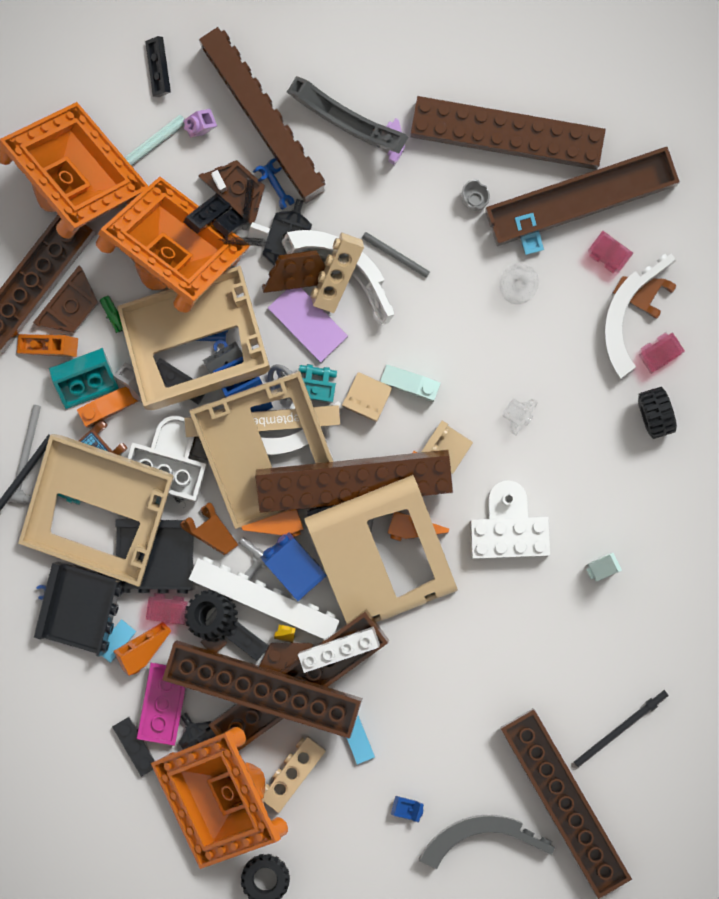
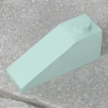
(410, 382)
(603, 567)

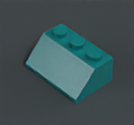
(83, 378)

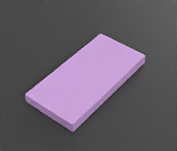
(308, 323)

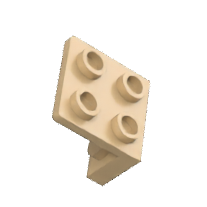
(367, 397)
(448, 439)

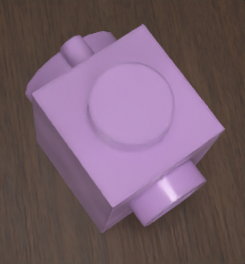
(200, 123)

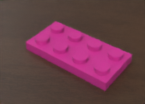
(160, 708)

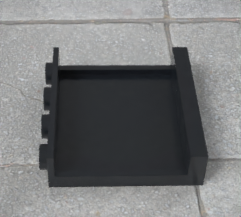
(169, 559)
(79, 608)

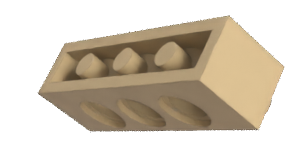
(330, 299)
(315, 752)

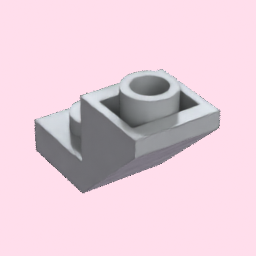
(127, 377)

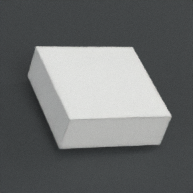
(219, 181)
(258, 231)

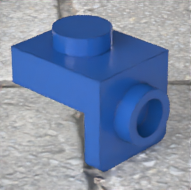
(407, 808)

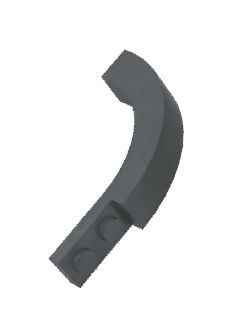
(344, 118)
(475, 825)

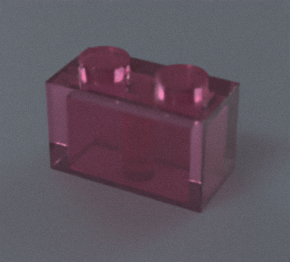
(609, 252)
(662, 352)
(166, 609)

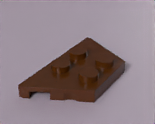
(235, 179)
(294, 271)
(69, 305)
(282, 655)

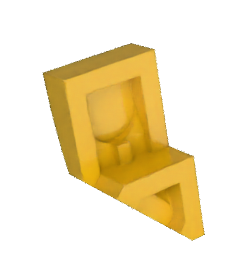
(285, 633)

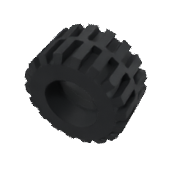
(657, 412)
(224, 619)
(272, 863)

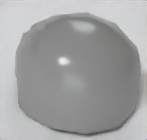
(475, 195)

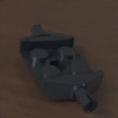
(284, 222)
(195, 732)

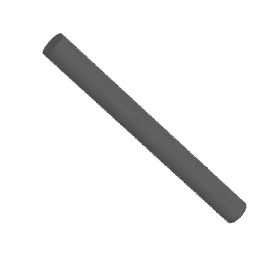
(395, 254)

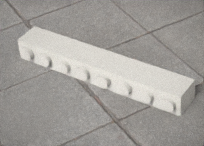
(263, 599)

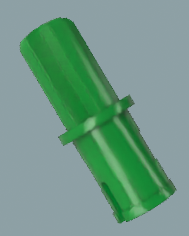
(112, 313)

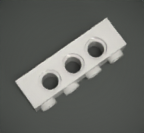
(338, 649)

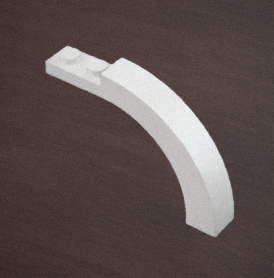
(365, 270)
(613, 330)
(290, 443)

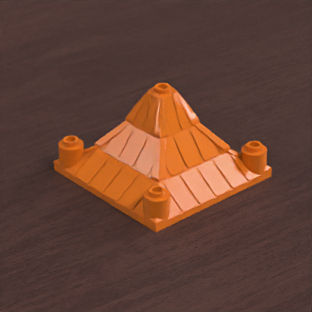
(72, 167)
(166, 248)
(218, 799)

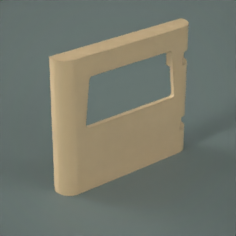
(156, 326)
(236, 445)
(104, 482)
(354, 560)

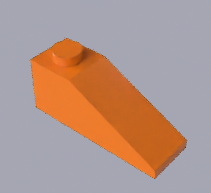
(47, 345)
(106, 406)
(277, 524)
(403, 527)
(139, 651)

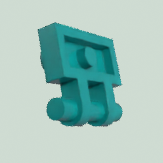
(318, 389)

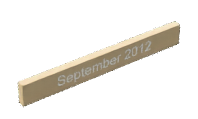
(280, 419)

